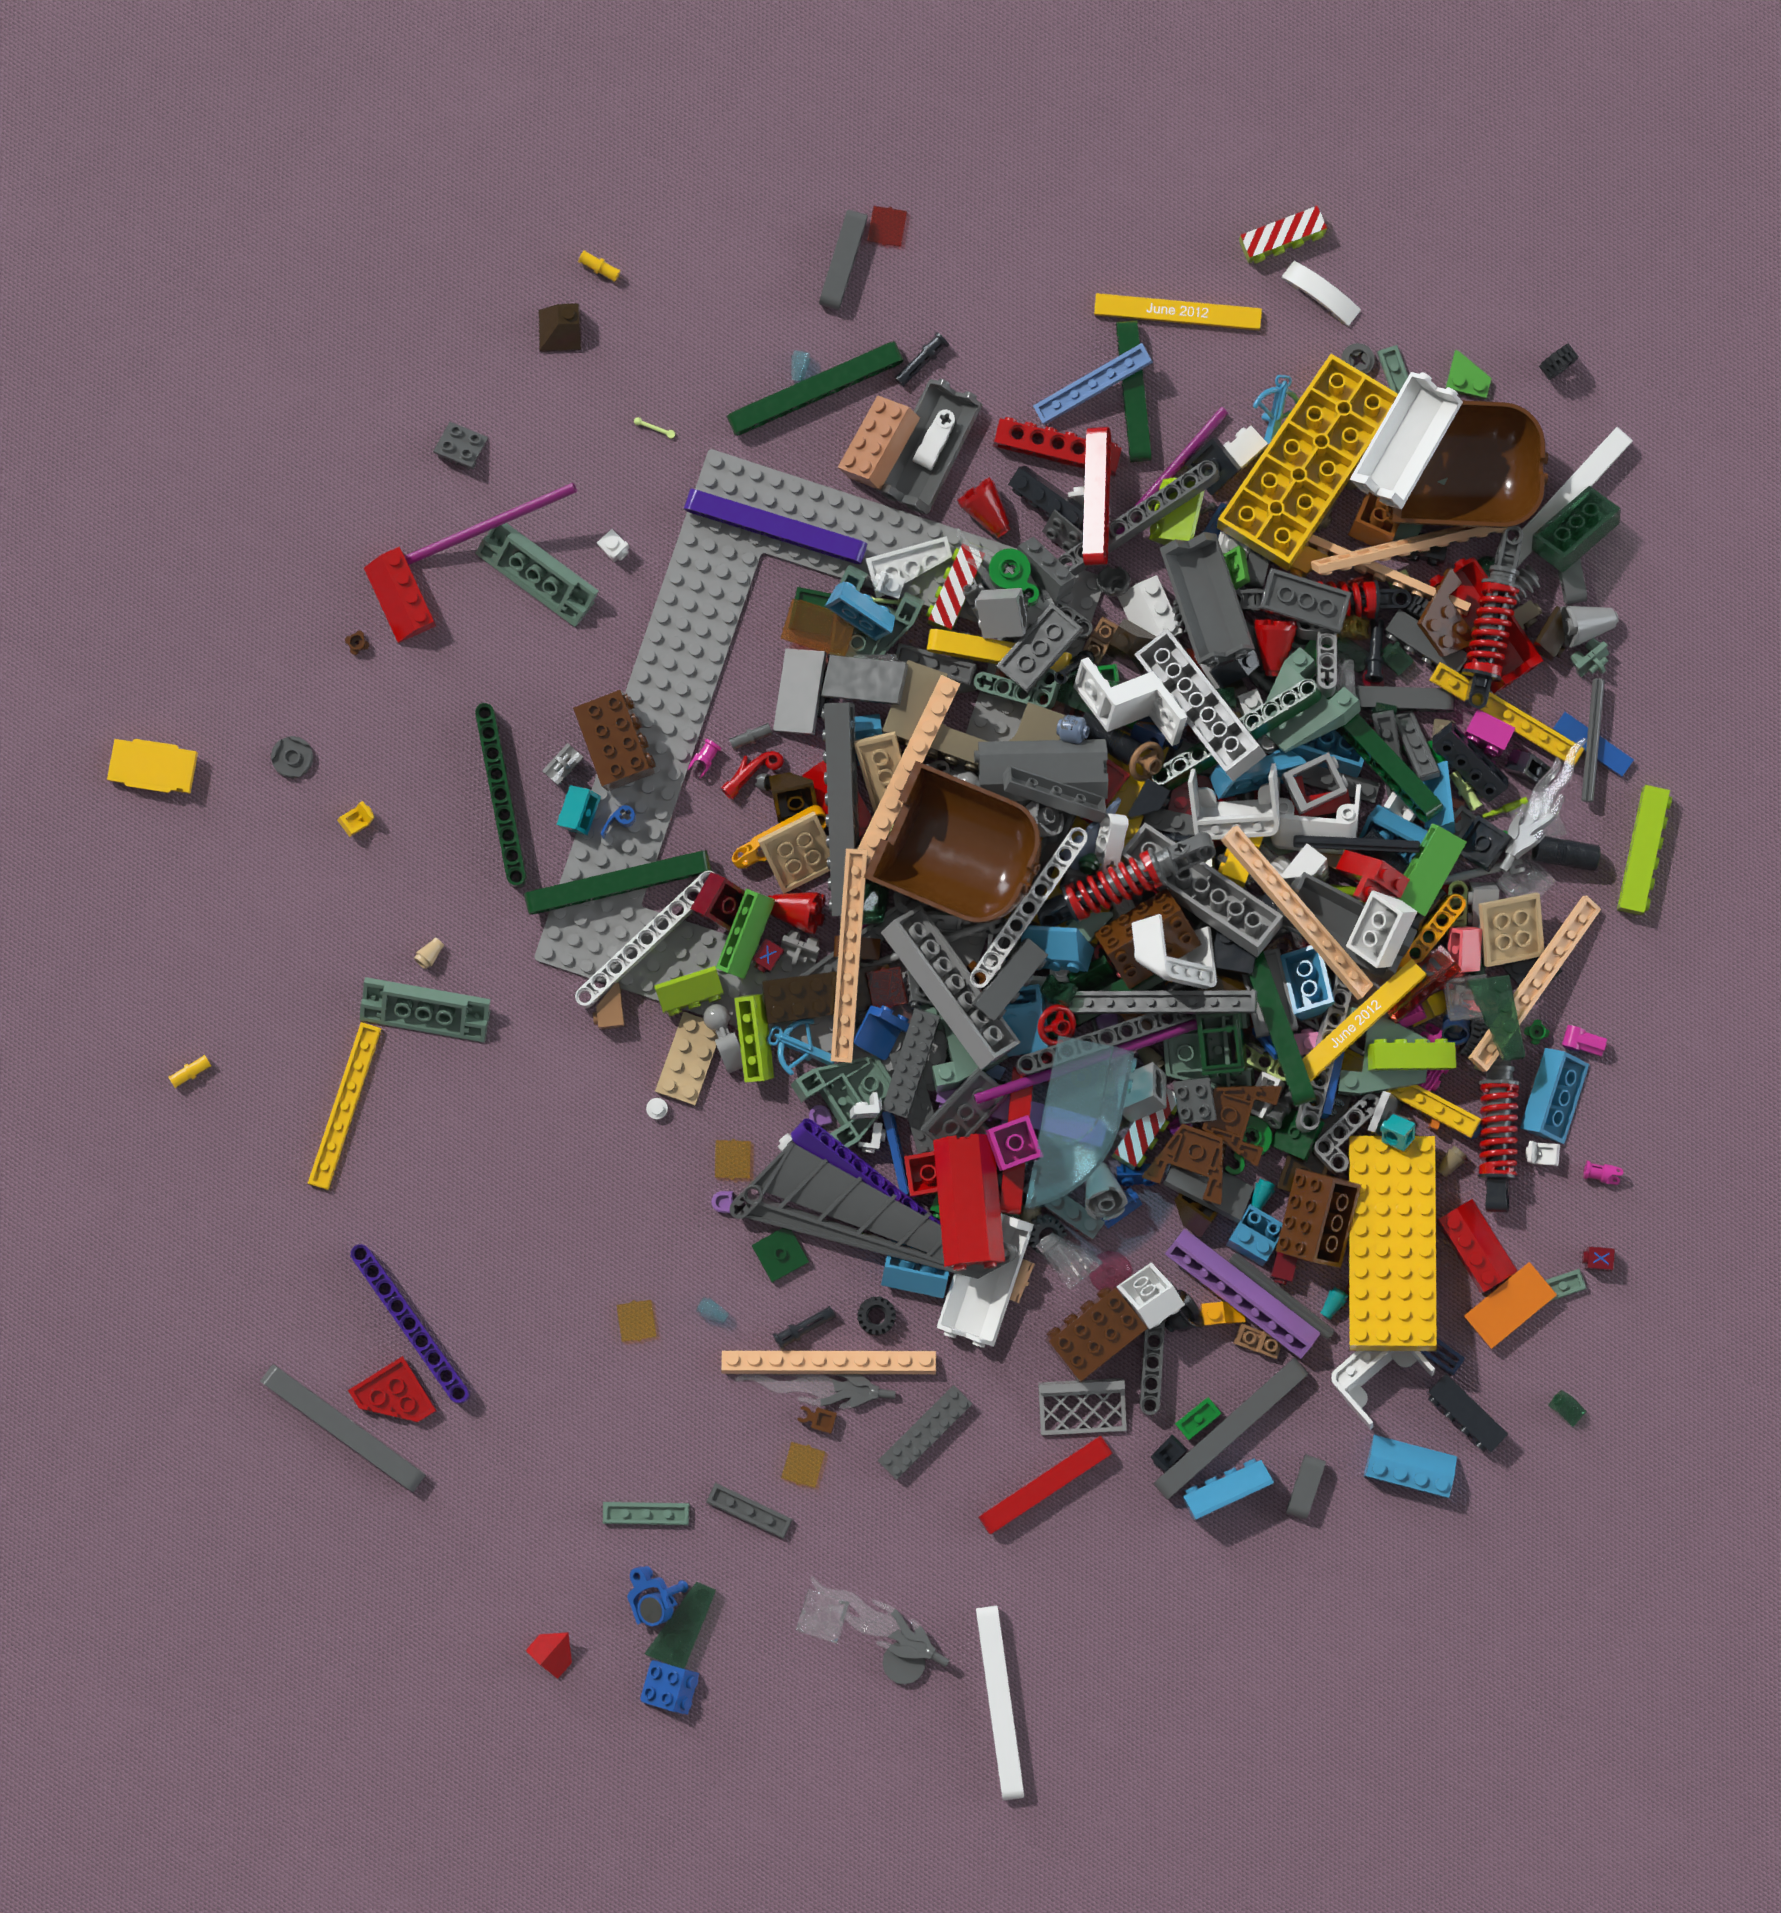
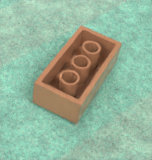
(879, 442)

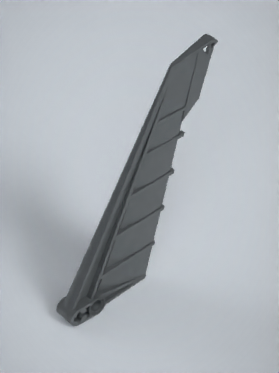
(831, 1191)

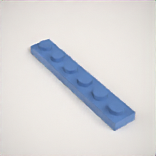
(1092, 384)

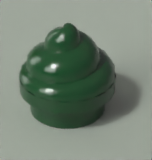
(1089, 864)

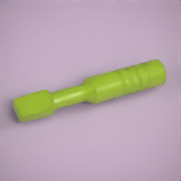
(1507, 807)

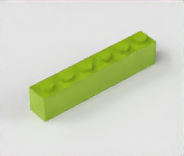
(1643, 850)

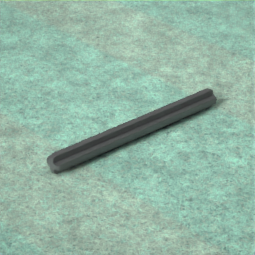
(1593, 740)
(1281, 1295)

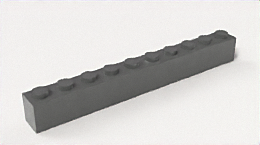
(841, 793)

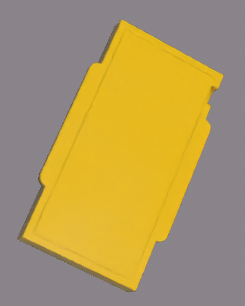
(152, 766)

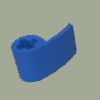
(617, 815)

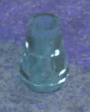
(799, 364)
(710, 1309)

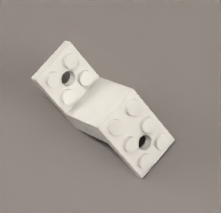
(1130, 701)

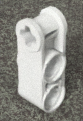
(934, 440)
(1111, 841)

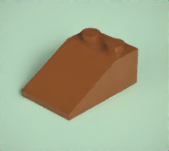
(1371, 522)

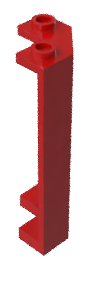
(1520, 653)
(968, 1202)

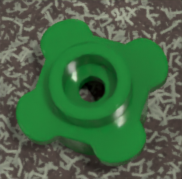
(1530, 1031)

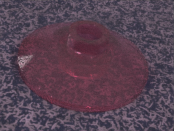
(1110, 1260)

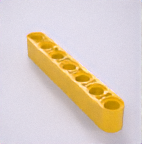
(977, 648)

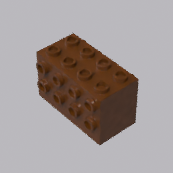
(615, 740)
(1119, 942)
(1318, 1218)
(1095, 1333)

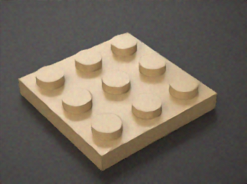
(797, 852)
(1511, 929)

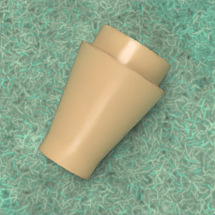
(427, 955)

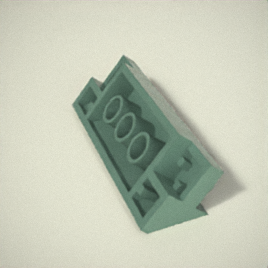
(537, 573)
(425, 1009)

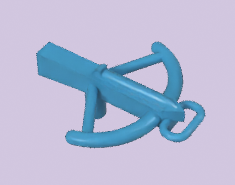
(1276, 415)
(807, 1049)

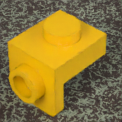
(356, 819)

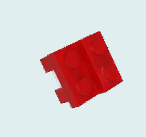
(1325, 810)
(1372, 875)

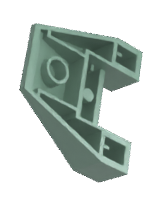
(904, 618)
(1317, 719)
(1184, 1056)
(953, 1074)
(1377, 1081)
(843, 1087)

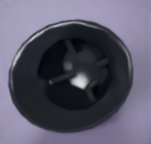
(1187, 1317)

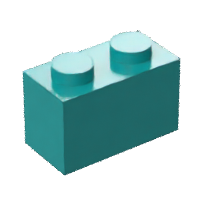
(578, 810)

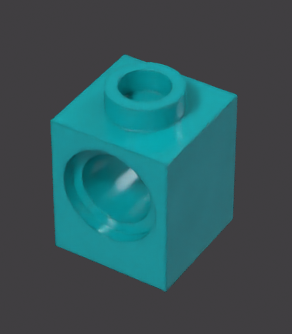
(1398, 1132)

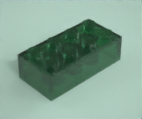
(1576, 529)

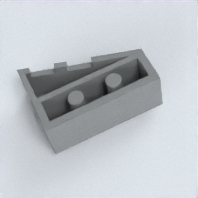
(1479, 893)

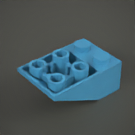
(1023, 1020)

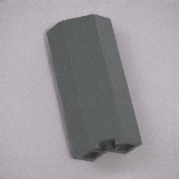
(913, 483)
(1207, 599)
(1069, 763)
(1339, 916)

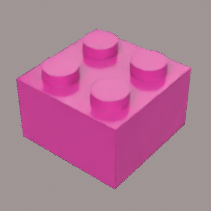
(1489, 733)
(1013, 1143)

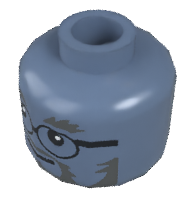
(1072, 729)

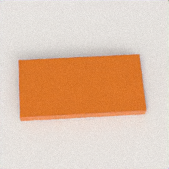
(1510, 1305)

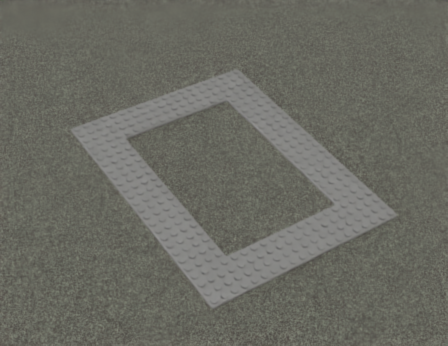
(673, 694)

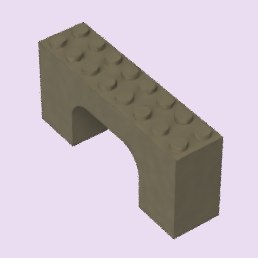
(948, 743)

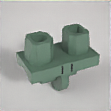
(1593, 661)

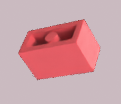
(1465, 947)

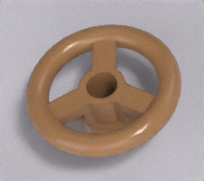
(1151, 763)

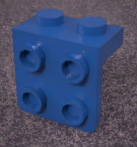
(880, 1031)
(669, 1687)

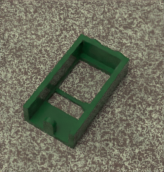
(1233, 1069)

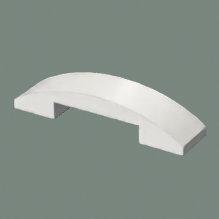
(1321, 291)

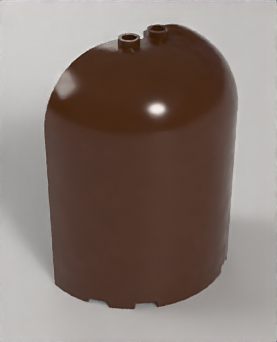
(1492, 471)
(958, 848)

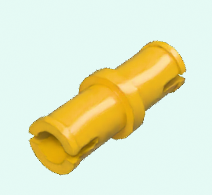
(599, 266)
(189, 1071)

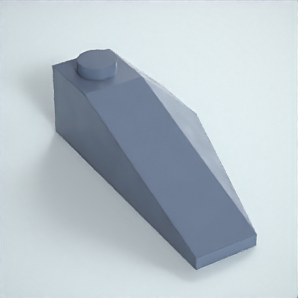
(1092, 833)

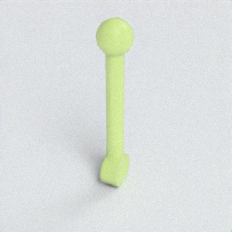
(670, 434)
(889, 601)

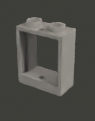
(1295, 792)

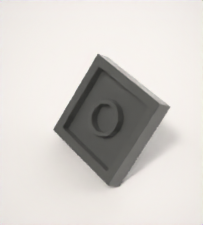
(1385, 1108)

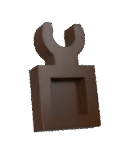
(821, 1420)

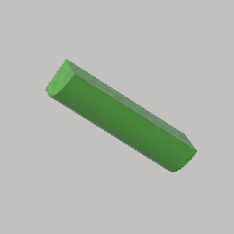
(1431, 868)
(745, 933)

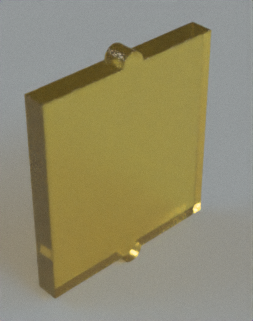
(732, 1159)
(636, 1320)
(803, 1464)

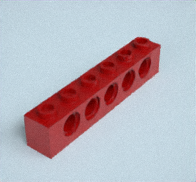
(1045, 450)

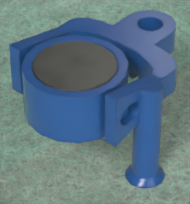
(656, 1606)

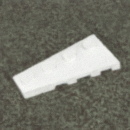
(910, 560)

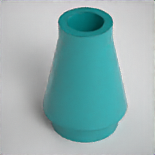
(1262, 1193)
(1334, 1302)

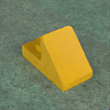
(1433, 1007)

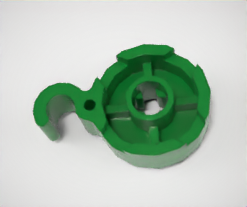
(1020, 578)
(1263, 1138)

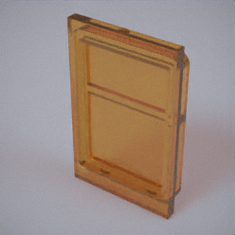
(817, 628)

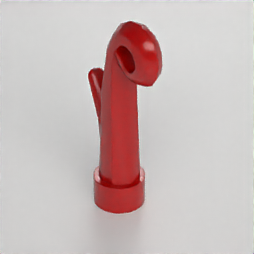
(745, 772)

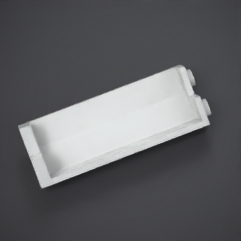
(1406, 440)
(977, 1306)

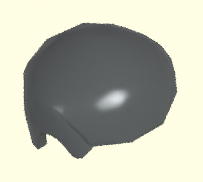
(1113, 581)

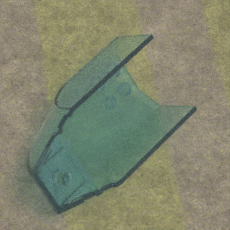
(1078, 1116)

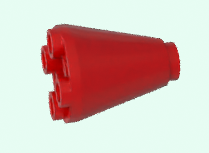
(986, 507)
(1274, 643)
(800, 910)

